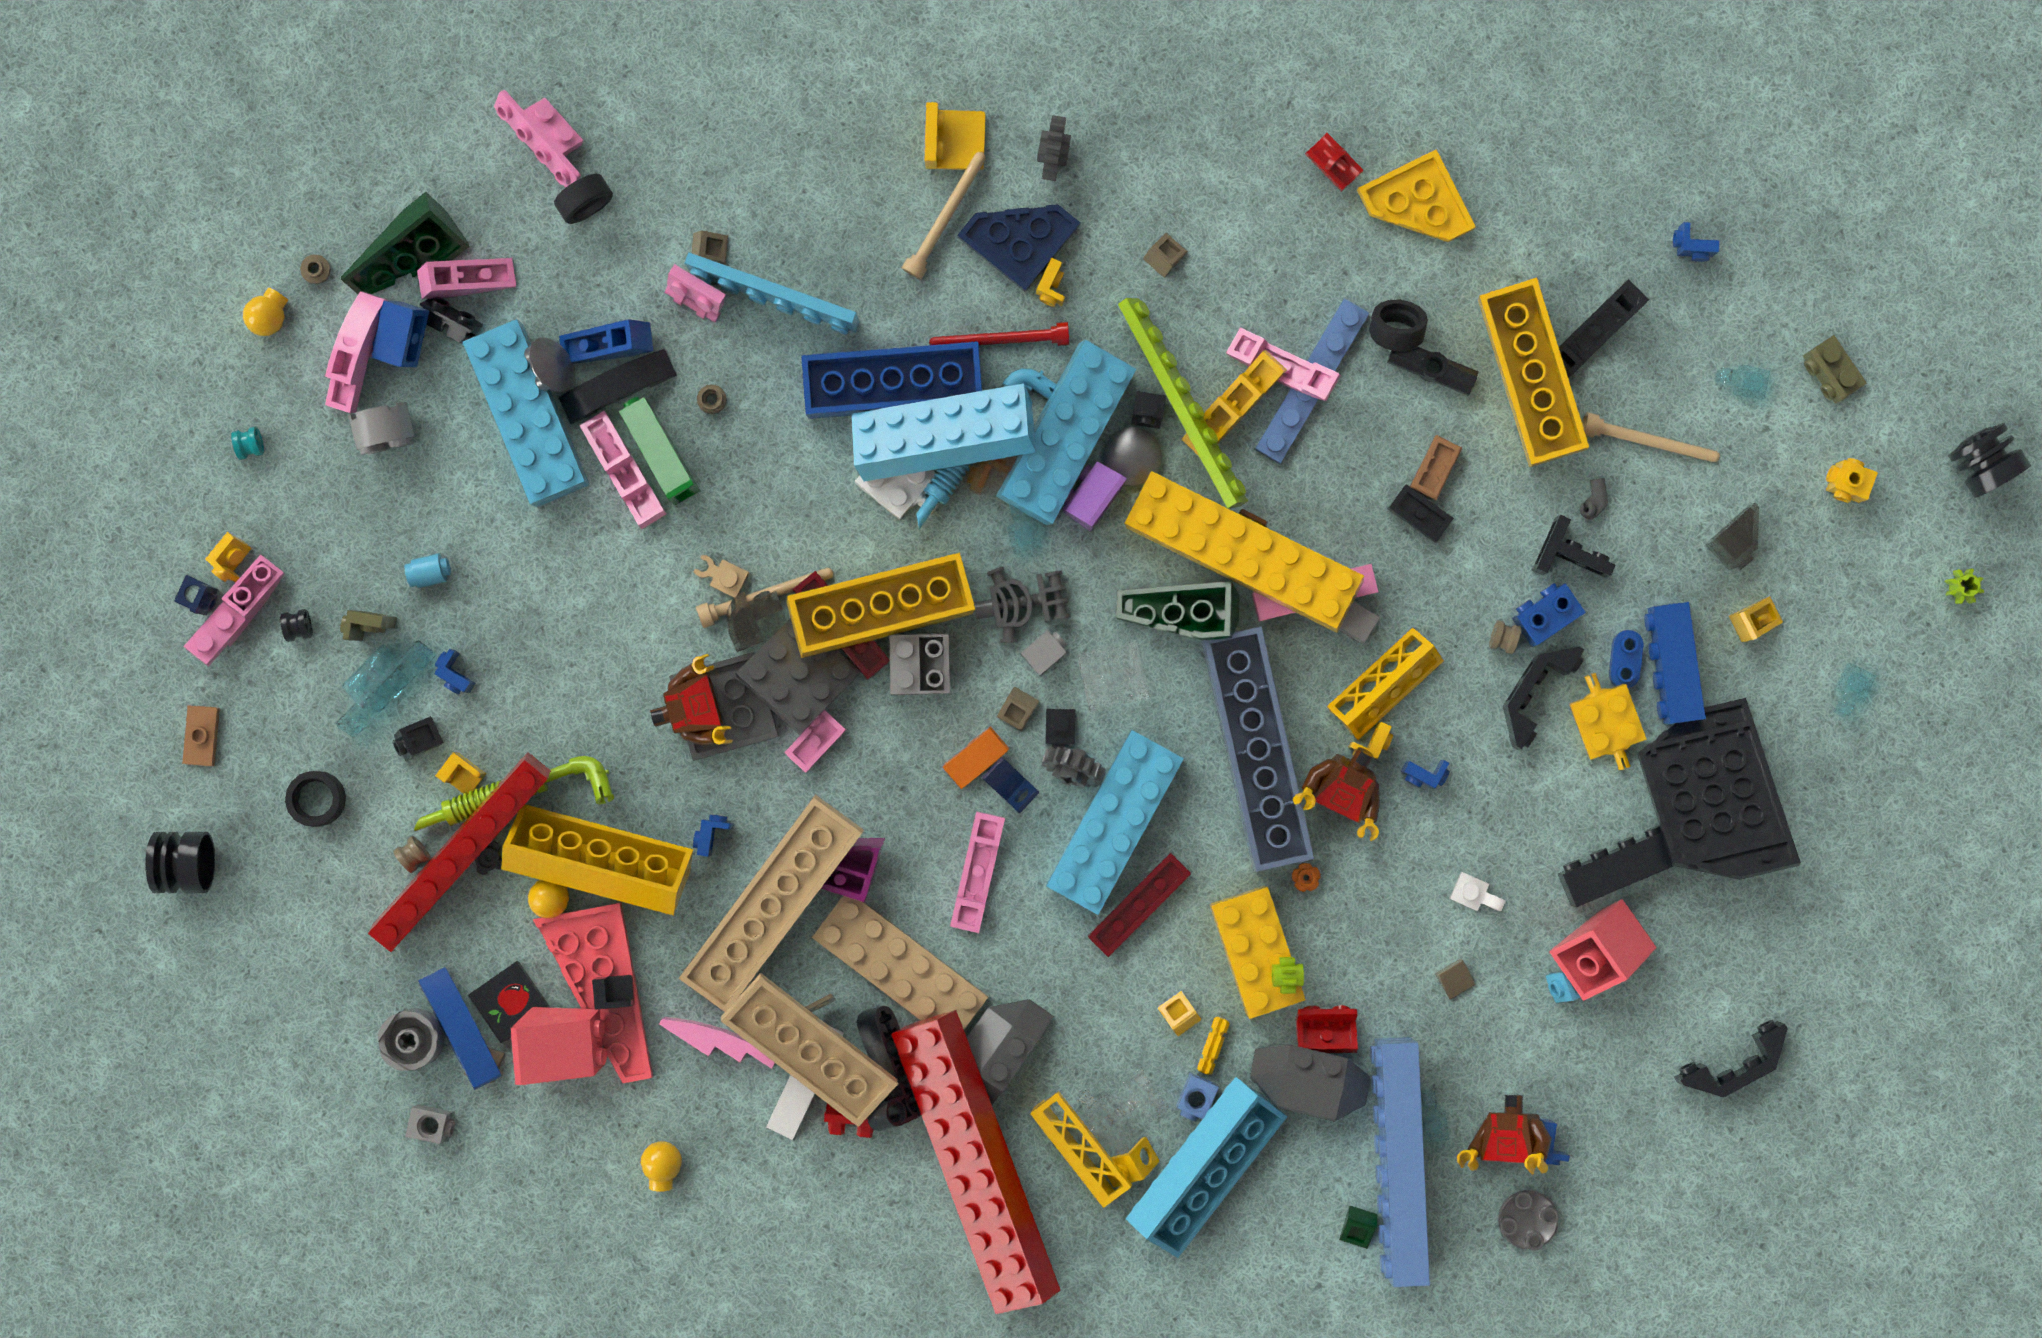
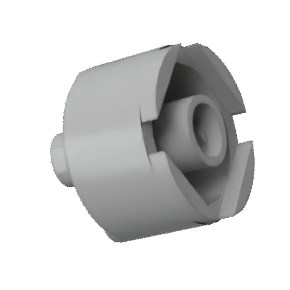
(382, 426)
(395, 1044)

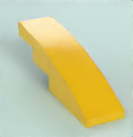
(1241, 396)

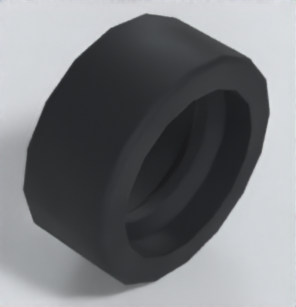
(583, 198)
(1396, 338)
(299, 782)

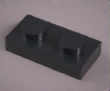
(1420, 513)

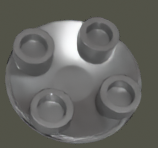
(550, 365)
(1133, 454)
(1528, 1219)

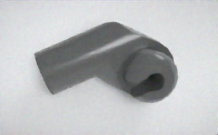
(1597, 501)

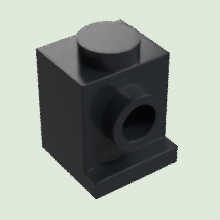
(1148, 410)

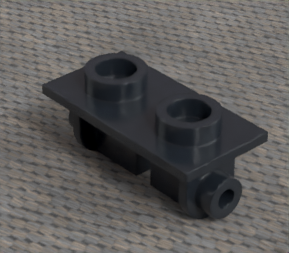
(460, 322)

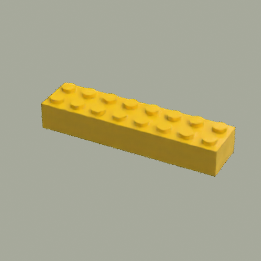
(1244, 551)

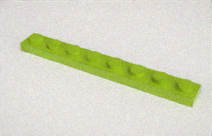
(1186, 408)

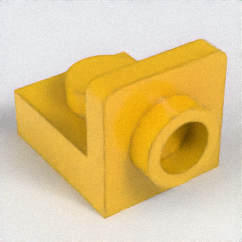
(1051, 278)
(227, 556)

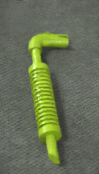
(461, 808)

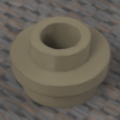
(323, 272)
(709, 390)

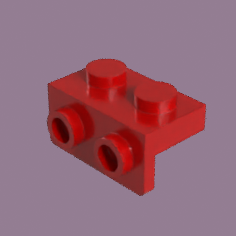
(1327, 1029)

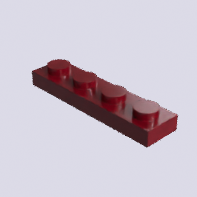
(866, 655)
(1139, 904)

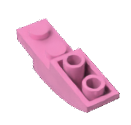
(352, 351)
(236, 611)

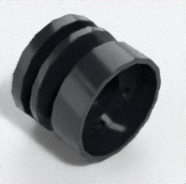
(1989, 460)
(180, 862)

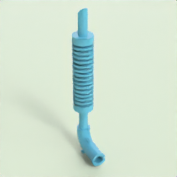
(950, 476)

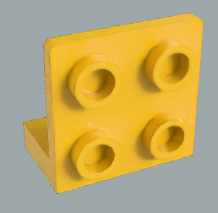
(952, 137)

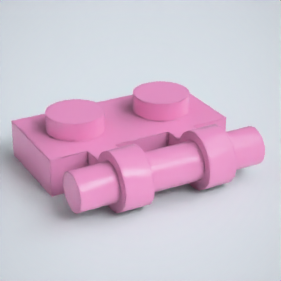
(694, 293)

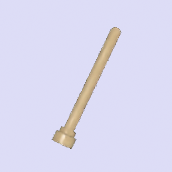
(916, 264)
(1595, 426)
(710, 613)

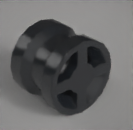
(296, 625)

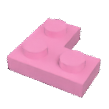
(815, 741)

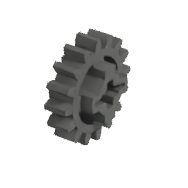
(1054, 148)
(1073, 767)

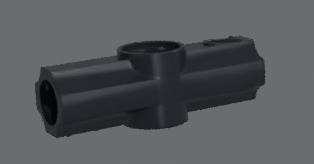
(1450, 374)

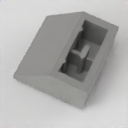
(919, 664)

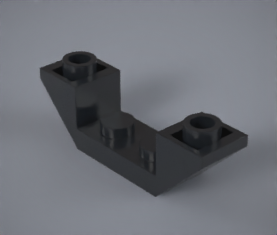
(1520, 727)
(1770, 1043)

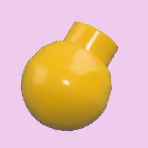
(265, 313)
(548, 899)
(661, 1165)

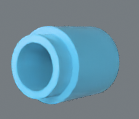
(427, 571)

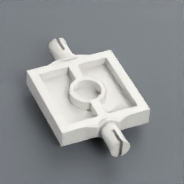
(898, 492)

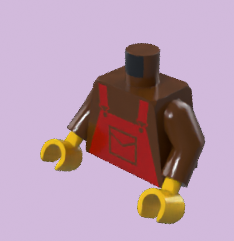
(692, 706)
(1345, 788)
(1510, 1138)

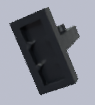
(1569, 551)

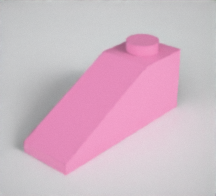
(465, 277)

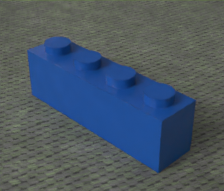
(1675, 663)

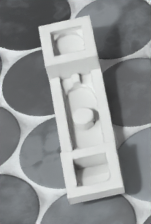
(791, 1106)

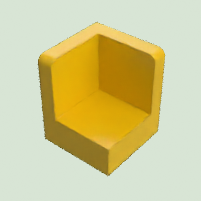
(460, 773)

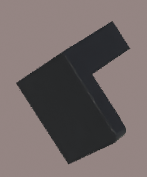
(613, 992)

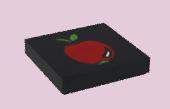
(506, 999)

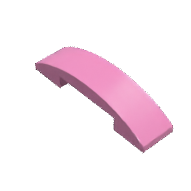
(1300, 374)
(977, 872)

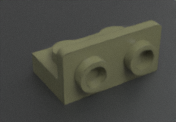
(1833, 370)
(357, 622)

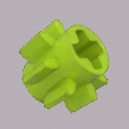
(1959, 591)
(1287, 975)

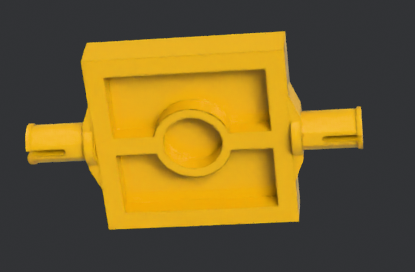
(1607, 721)

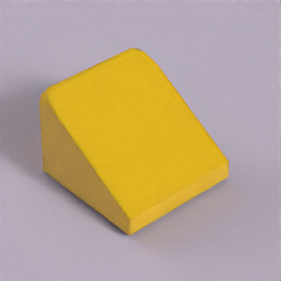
(1179, 1013)

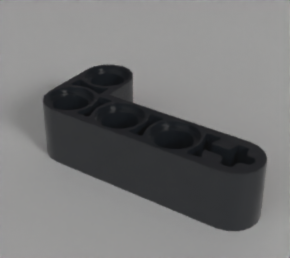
(900, 1105)

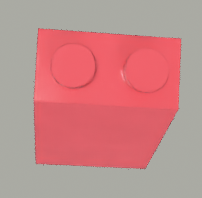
(1603, 950)
(557, 1045)

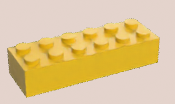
(1533, 372)
(880, 605)
(597, 859)

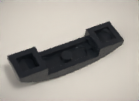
(1601, 326)
(616, 385)

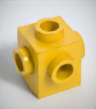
(1850, 480)

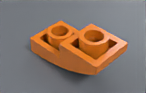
(976, 757)

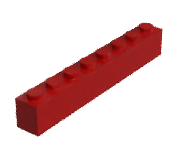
(459, 852)

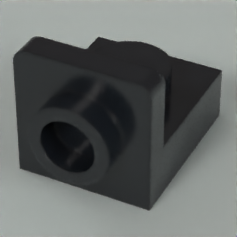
(1060, 727)
(417, 738)

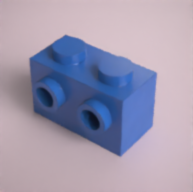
(400, 334)
(1548, 614)

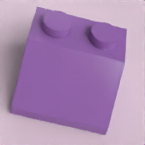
(1094, 495)

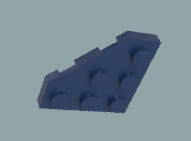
(1019, 239)

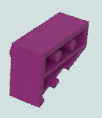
(856, 870)

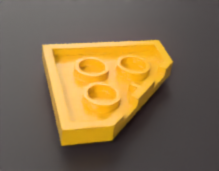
(1419, 199)

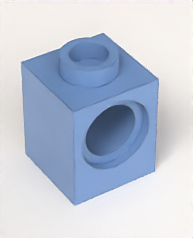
(1192, 1084)

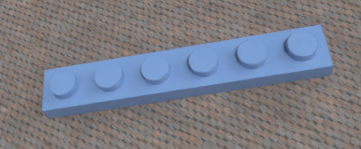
(1298, 405)

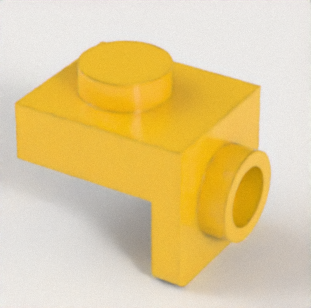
(1380, 740)

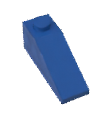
(608, 341)

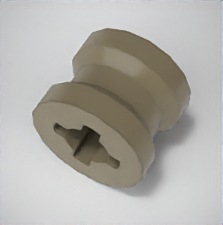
(1505, 637)
(411, 854)

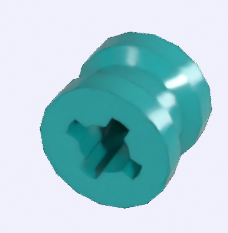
(247, 443)

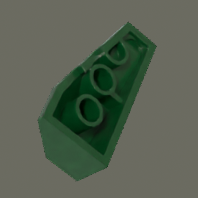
(414, 237)
(1189, 610)

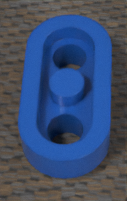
(1624, 658)

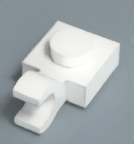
(1472, 892)

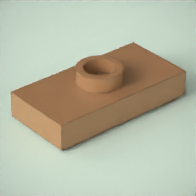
(1435, 467)
(201, 735)

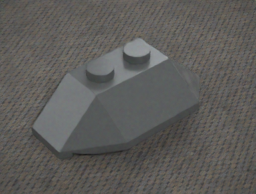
(1005, 1040)
(1309, 1081)

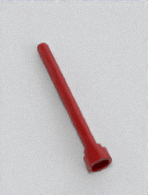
(1057, 334)

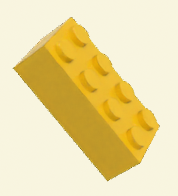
(1252, 944)

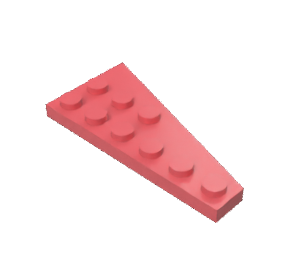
(593, 946)

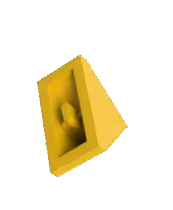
(1756, 619)

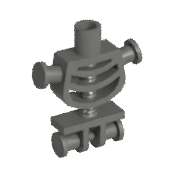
(993, 607)

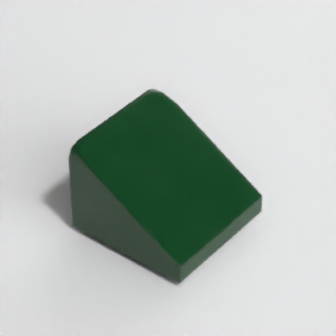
(1358, 1227)

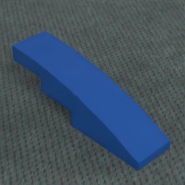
(459, 1028)

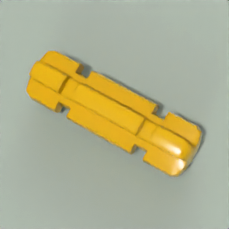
(1213, 1045)

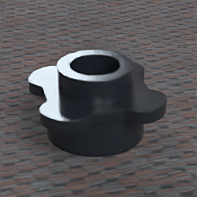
(483, 865)

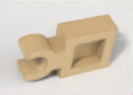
(726, 577)

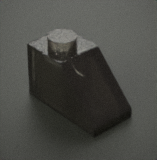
(1737, 539)

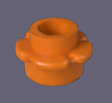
(1306, 869)

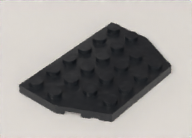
(1718, 796)

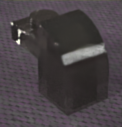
(743, 618)

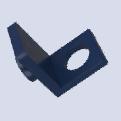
(204, 600)
(1010, 784)

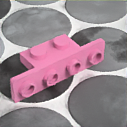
(544, 133)

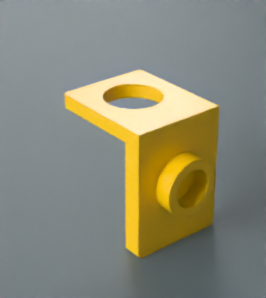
(1132, 1165)

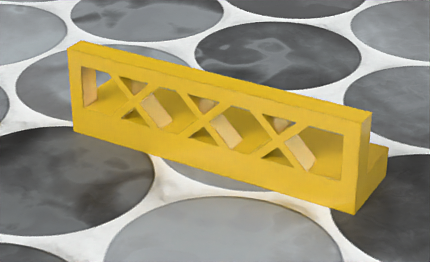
(1390, 686)
(1075, 1153)

